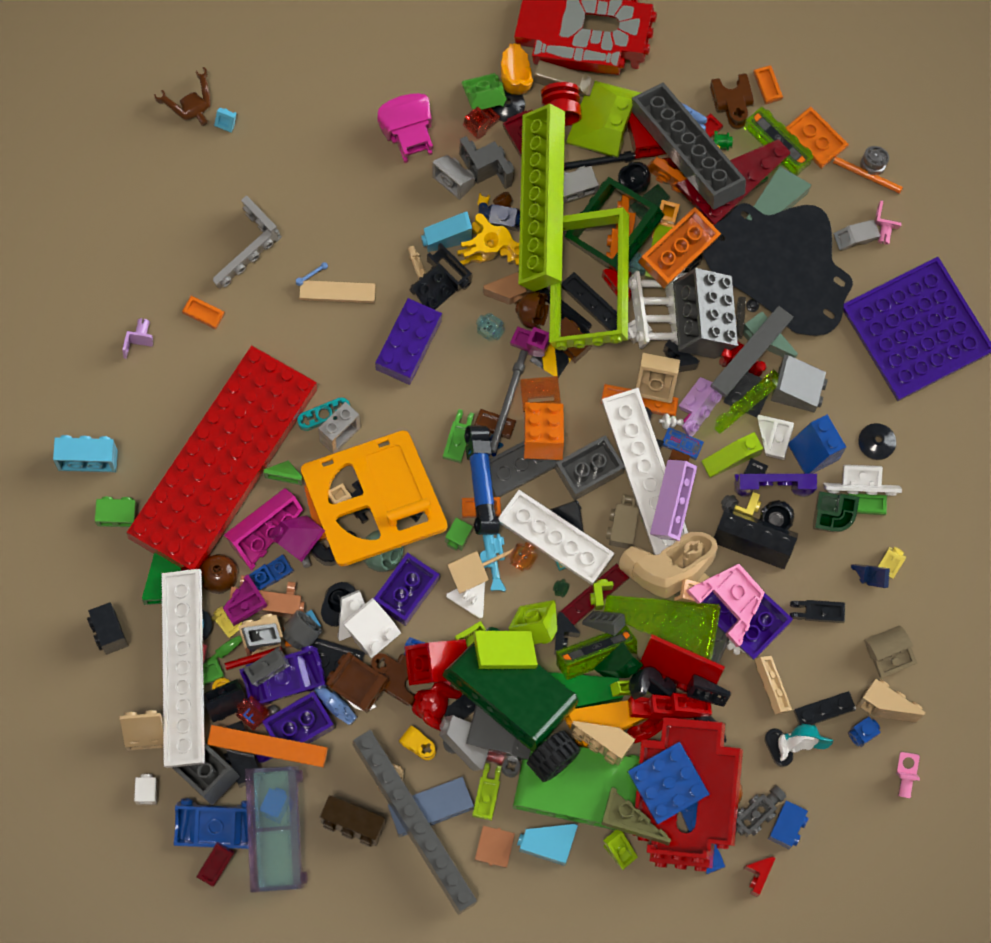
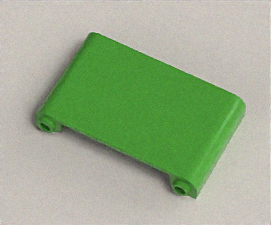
(577, 791)

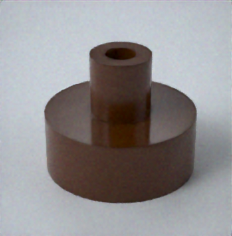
(503, 199)

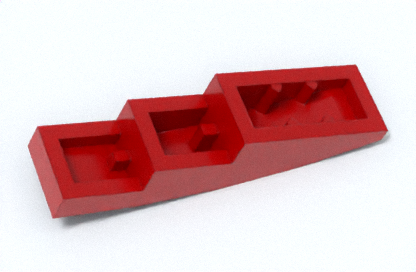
(672, 706)

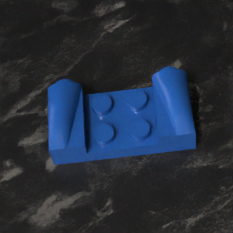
(207, 825)

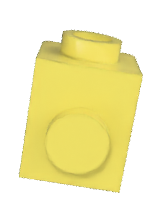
(753, 505)

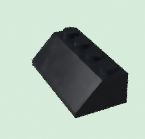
(755, 538)

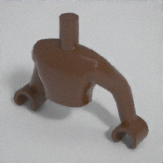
(192, 104)

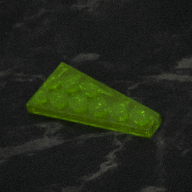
(678, 622)

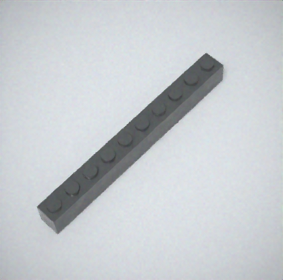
(414, 822)

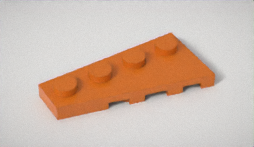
(665, 173)

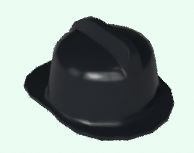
(331, 605)

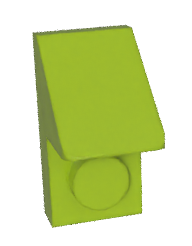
(619, 849)

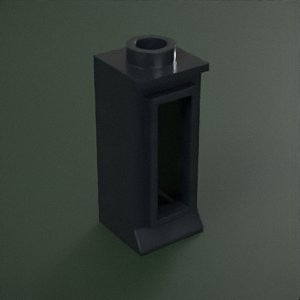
(443, 253)

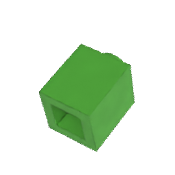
(458, 534)

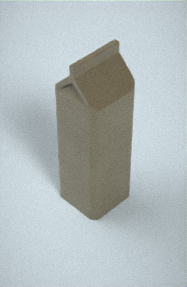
(550, 73)

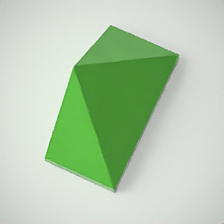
(283, 472)

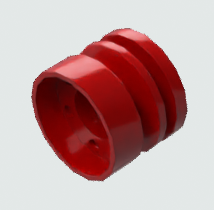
(565, 97)

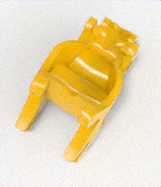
(488, 243)

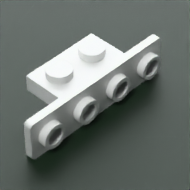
(862, 478)

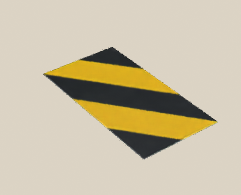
(554, 360)

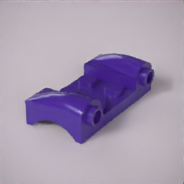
(802, 484)
(301, 676)

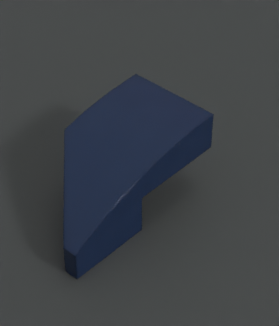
(872, 575)

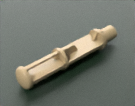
(415, 257)

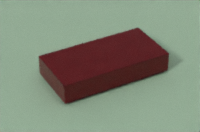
(215, 864)

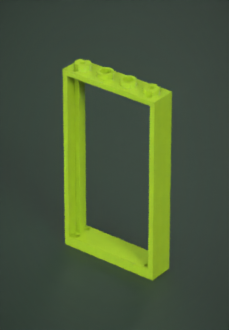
(586, 220)

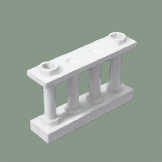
(641, 319)

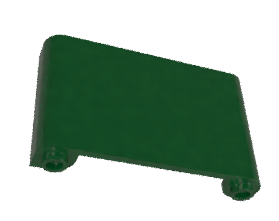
(520, 700)

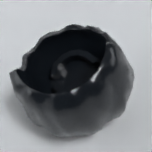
(635, 177)

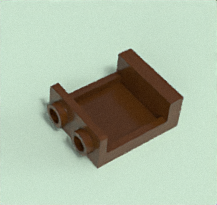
(357, 682)

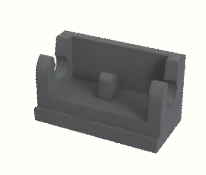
(266, 667)

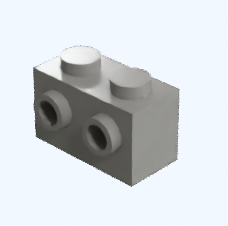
(579, 184)

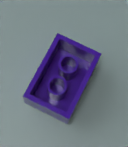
(406, 589)
(300, 721)

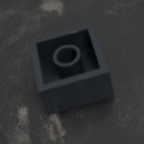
(108, 631)

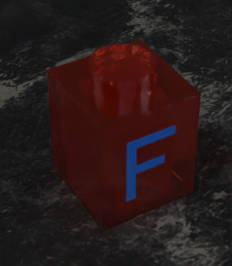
(251, 712)

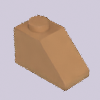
(505, 289)

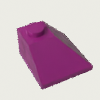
(297, 535)

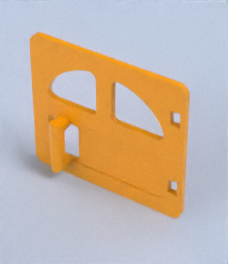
(392, 489)

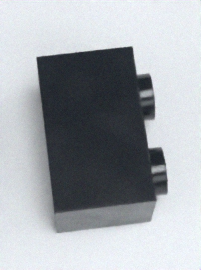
(223, 700)

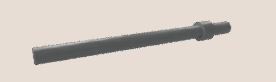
(518, 369)

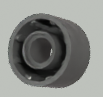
(301, 630)

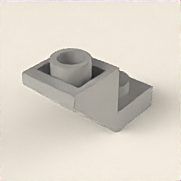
(857, 233)

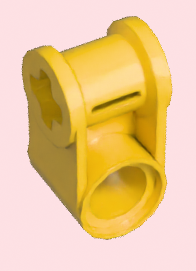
(416, 741)

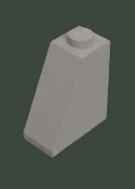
(455, 734)

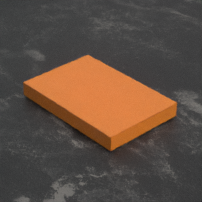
(817, 136)

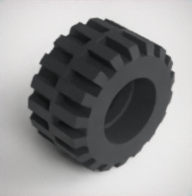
(553, 756)

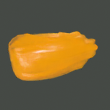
(516, 70)

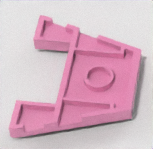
(737, 593)

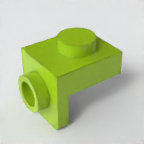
(596, 597)

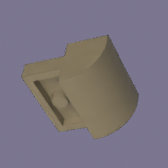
(891, 651)

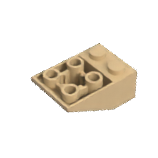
(886, 703)
(142, 730)
(607, 740)

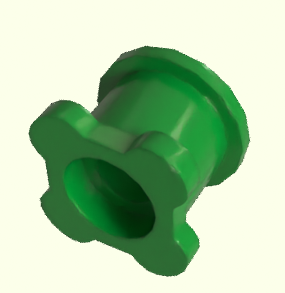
(723, 140)

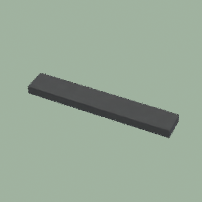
(751, 351)

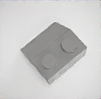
(452, 176)

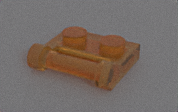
(540, 388)

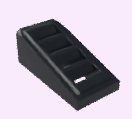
(701, 689)

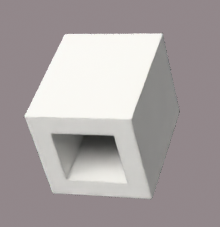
(145, 790)

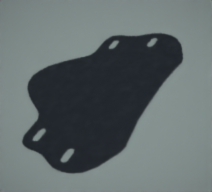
(783, 264)

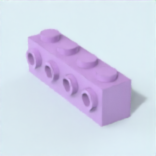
(671, 504)

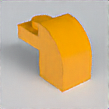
(670, 210)

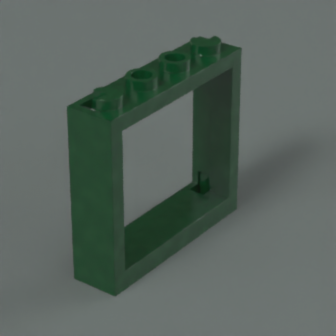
(636, 238)

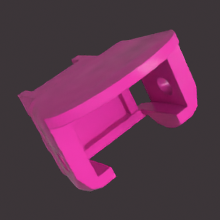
(409, 120)

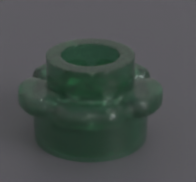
(561, 588)

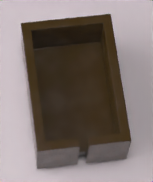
(352, 821)

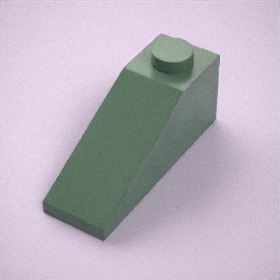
(779, 346)

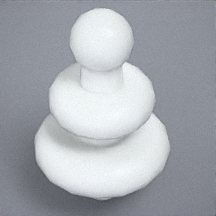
(670, 421)

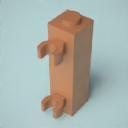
(278, 603)

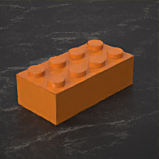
(679, 247)

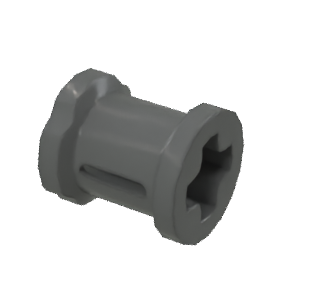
(513, 761)

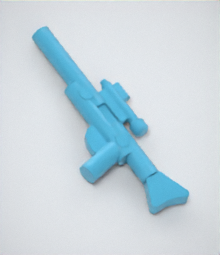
(492, 547)

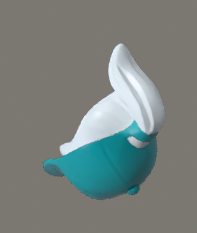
(802, 737)

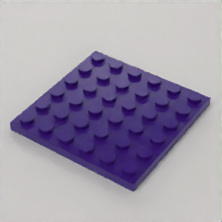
(917, 328)

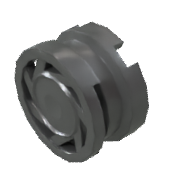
(875, 160)

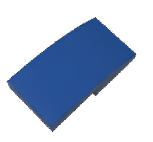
(271, 573)

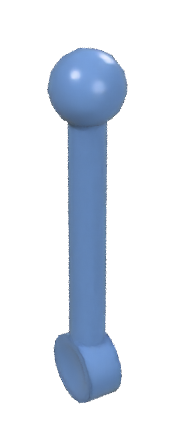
(299, 281)

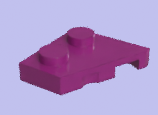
(244, 602)

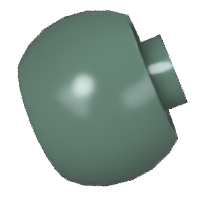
(385, 561)

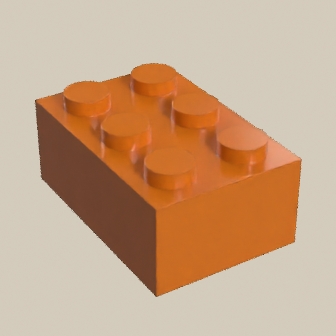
(543, 431)

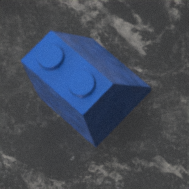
(817, 445)

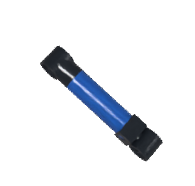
(478, 453)

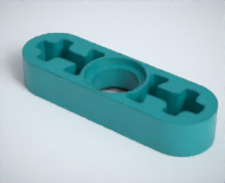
(308, 414)

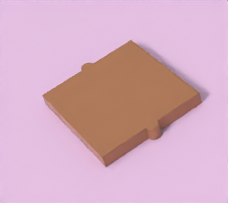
(494, 846)

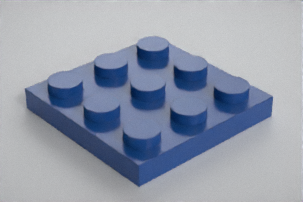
(668, 783)

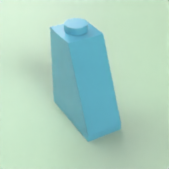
(448, 232)
(548, 842)

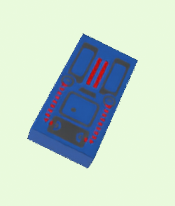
(682, 443)

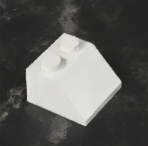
(371, 628)

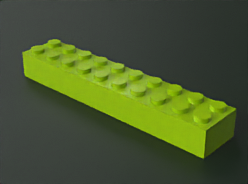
(541, 198)

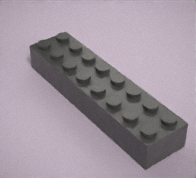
(688, 146)

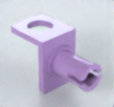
(138, 337)

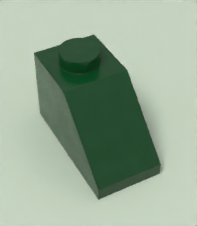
(619, 663)

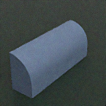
(439, 803)

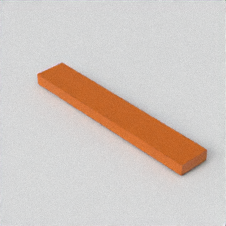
(267, 746)

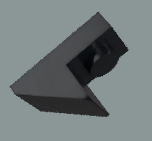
(687, 361)
(564, 628)

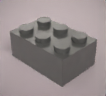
(589, 467)
(209, 779)

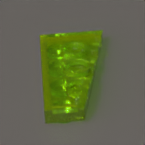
(750, 399)

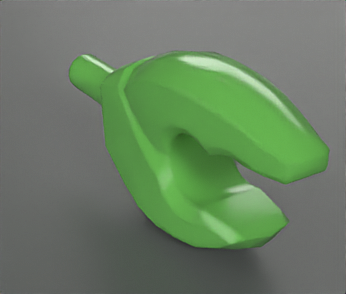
(226, 648)

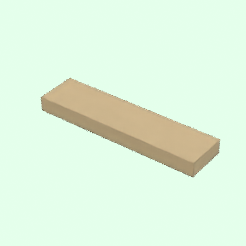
(338, 291)

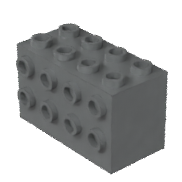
(705, 313)

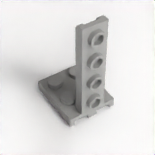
(252, 252)

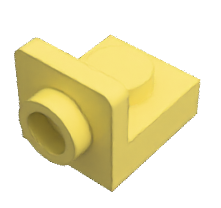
(893, 559)
(224, 623)

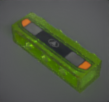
(767, 129)
(589, 653)

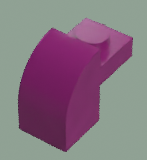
(533, 341)

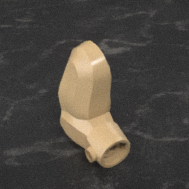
(665, 572)

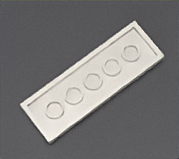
(555, 537)

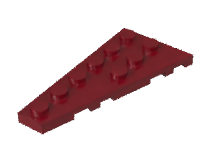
(754, 168)

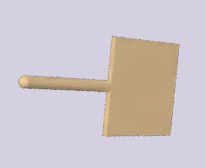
(470, 570)

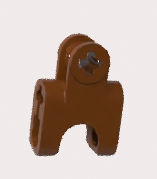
(734, 100)
(397, 674)

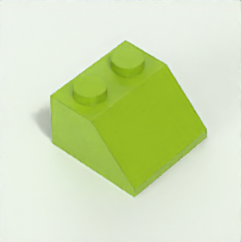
(537, 618)

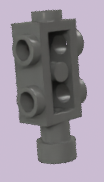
(754, 816)

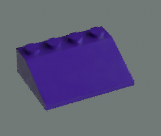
(764, 627)

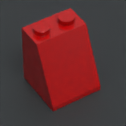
(429, 660)

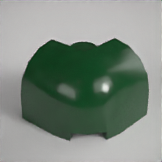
(835, 512)

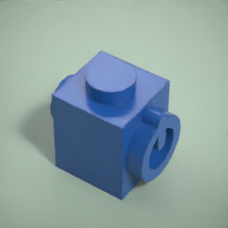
(864, 732)

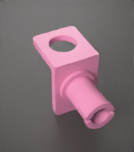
(886, 225)
(907, 775)

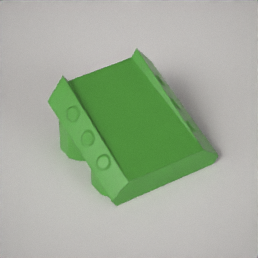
(484, 91)

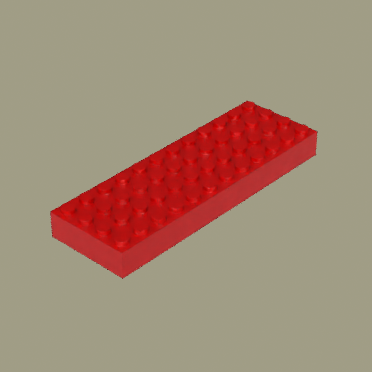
(222, 460)

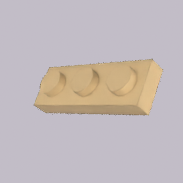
(773, 685)

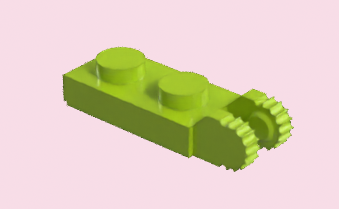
(487, 794)

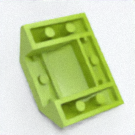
(603, 119)

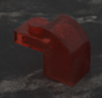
(479, 121)

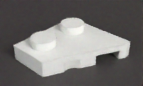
(775, 436)
(349, 605)

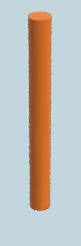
(875, 178)

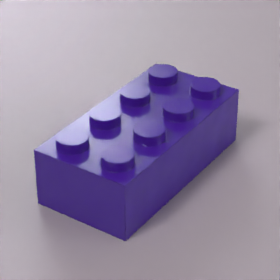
(408, 341)

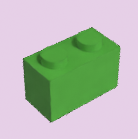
(115, 512)

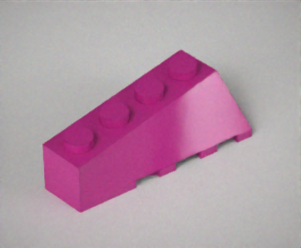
(252, 535)

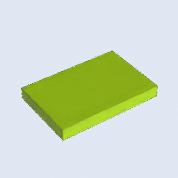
(505, 650)

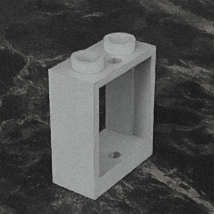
(336, 433)

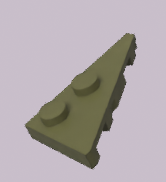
(625, 817)

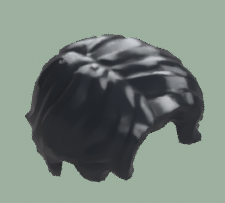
(778, 514)

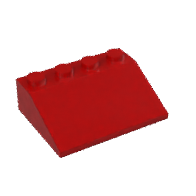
(679, 663)

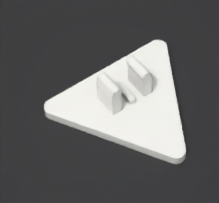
(470, 600)

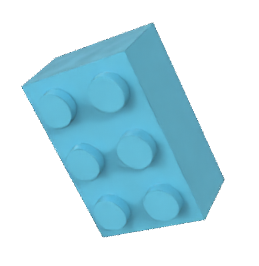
(85, 454)

